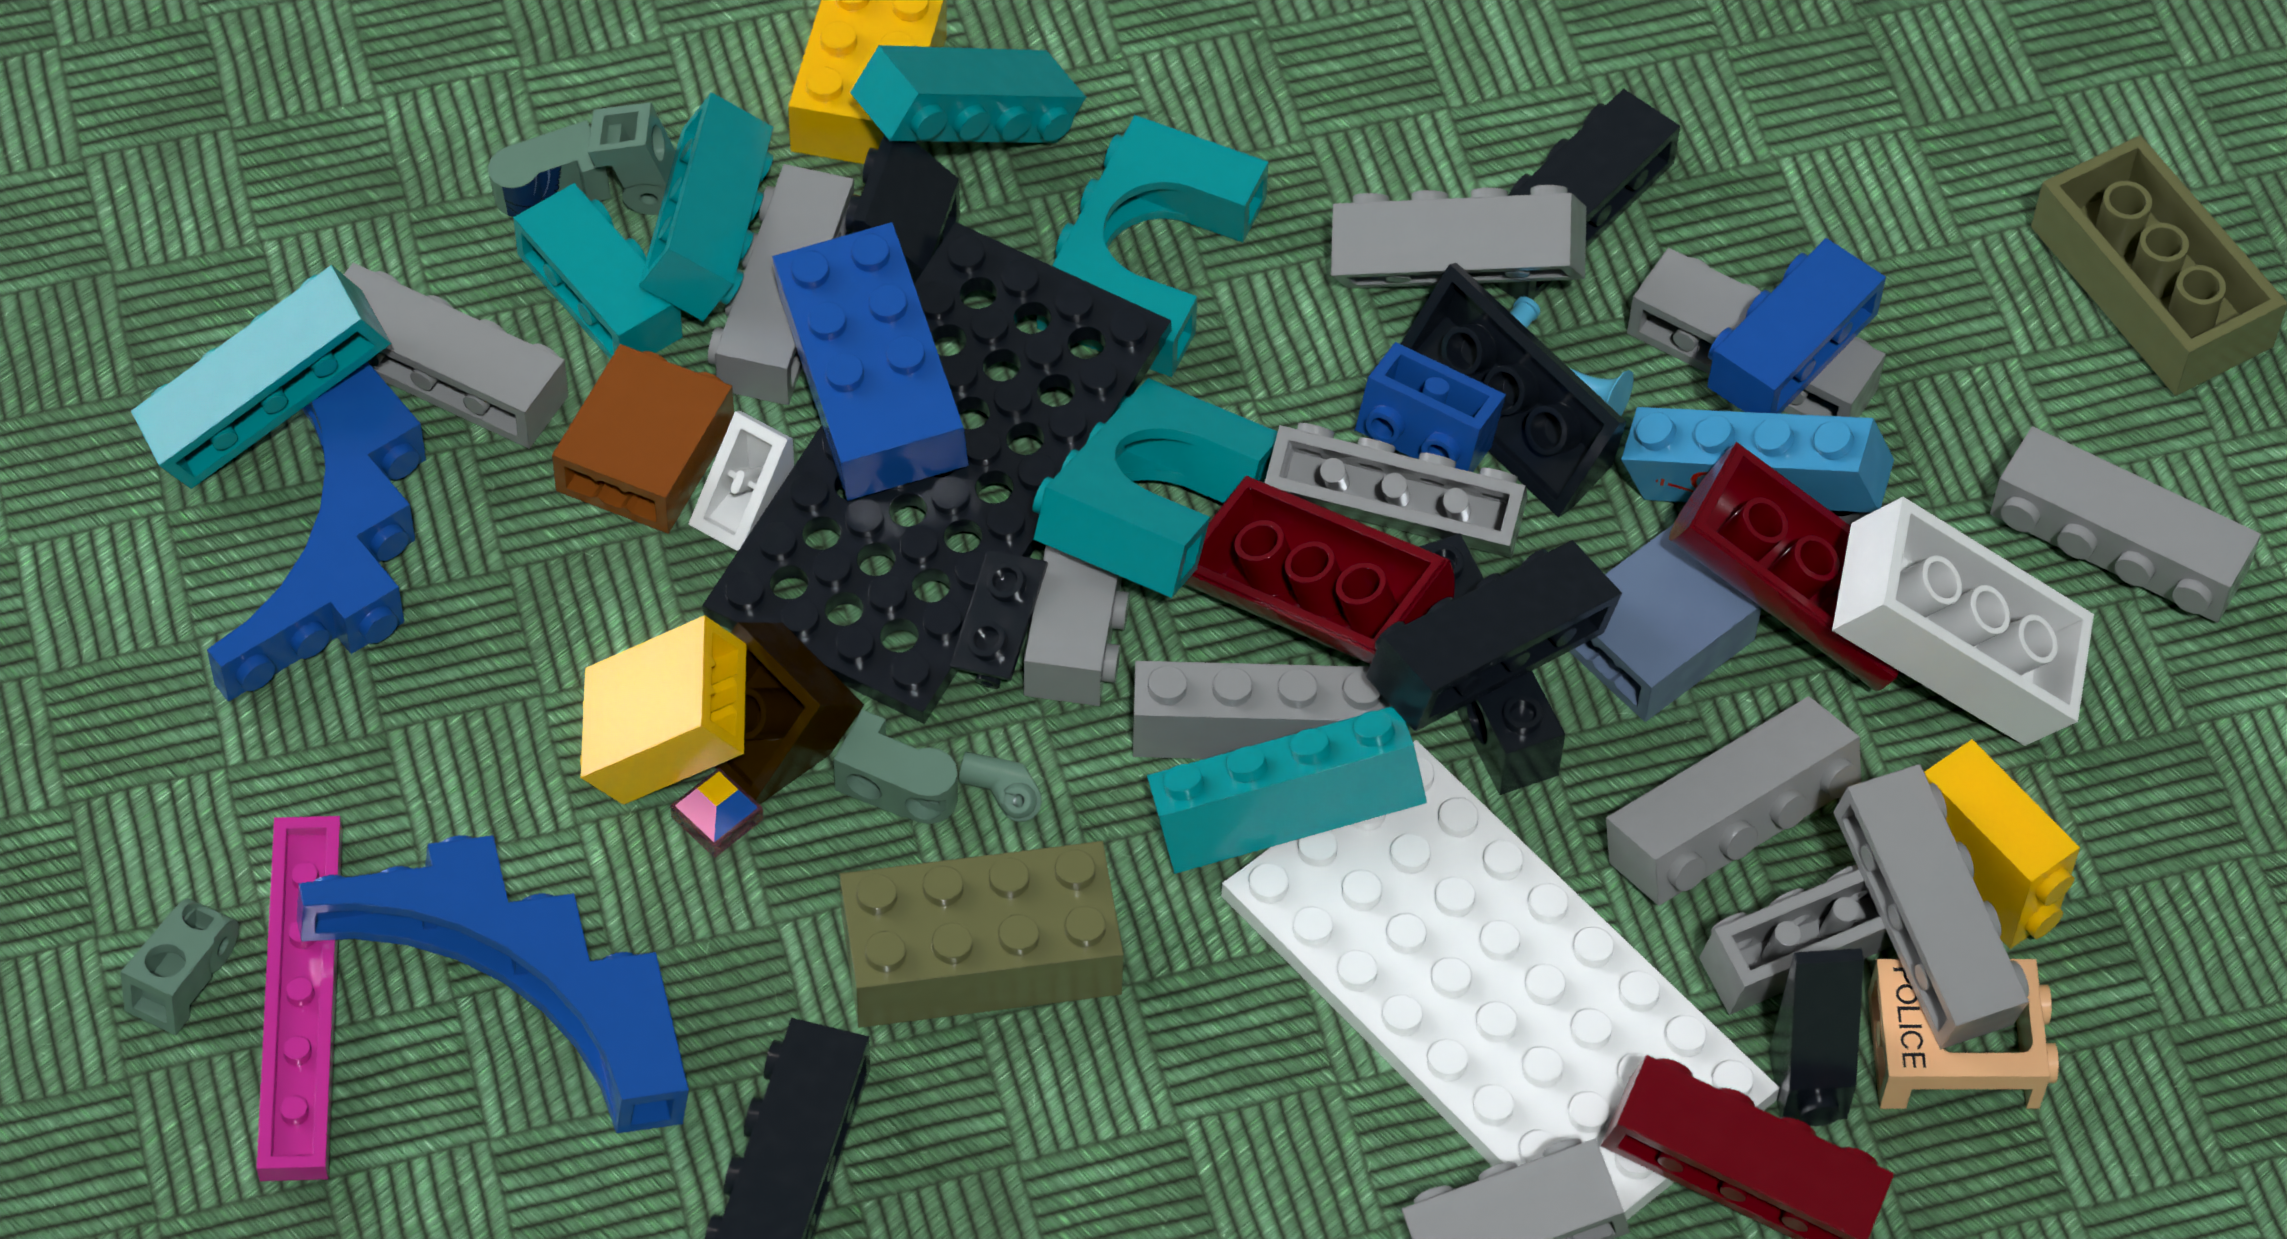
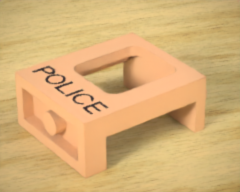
(1911, 1058)

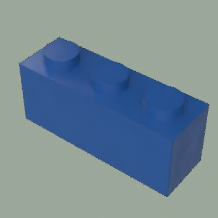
(1795, 329)

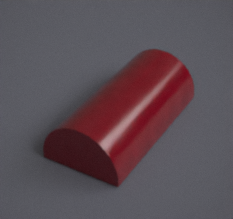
(1776, 551)
(1316, 569)

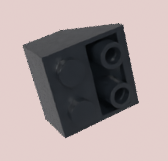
(913, 193)

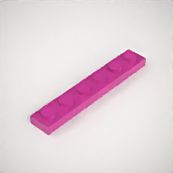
(298, 1009)

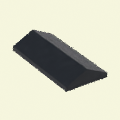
(1551, 423)

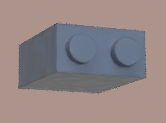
(1667, 628)

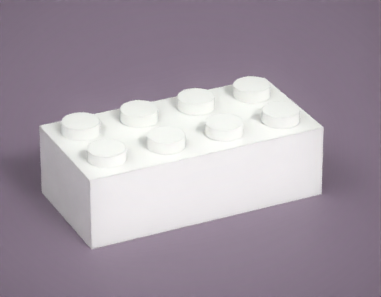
(1963, 621)

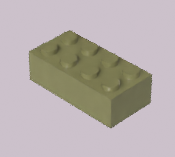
(2158, 265)
(981, 934)

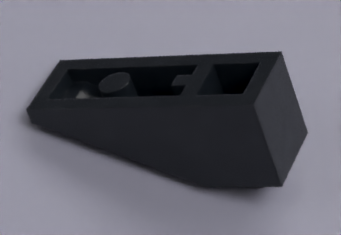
(1818, 1036)

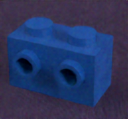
(1429, 409)

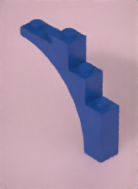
(361, 520)
(535, 946)

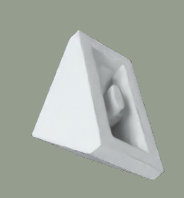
(742, 480)

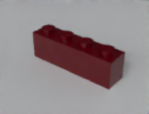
(1745, 1155)

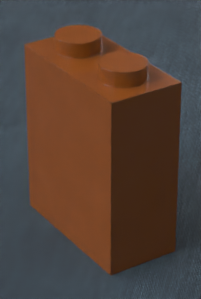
(643, 438)

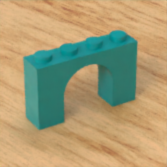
(1150, 177)
(1157, 436)

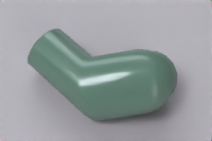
(1008, 782)

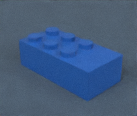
(870, 361)

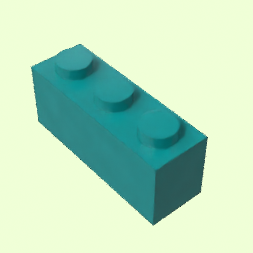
(594, 272)

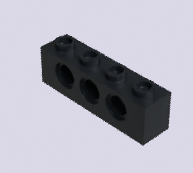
(1515, 723)

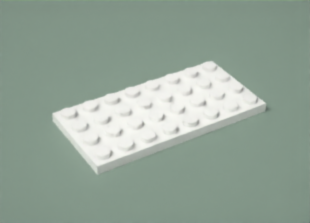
(1482, 976)

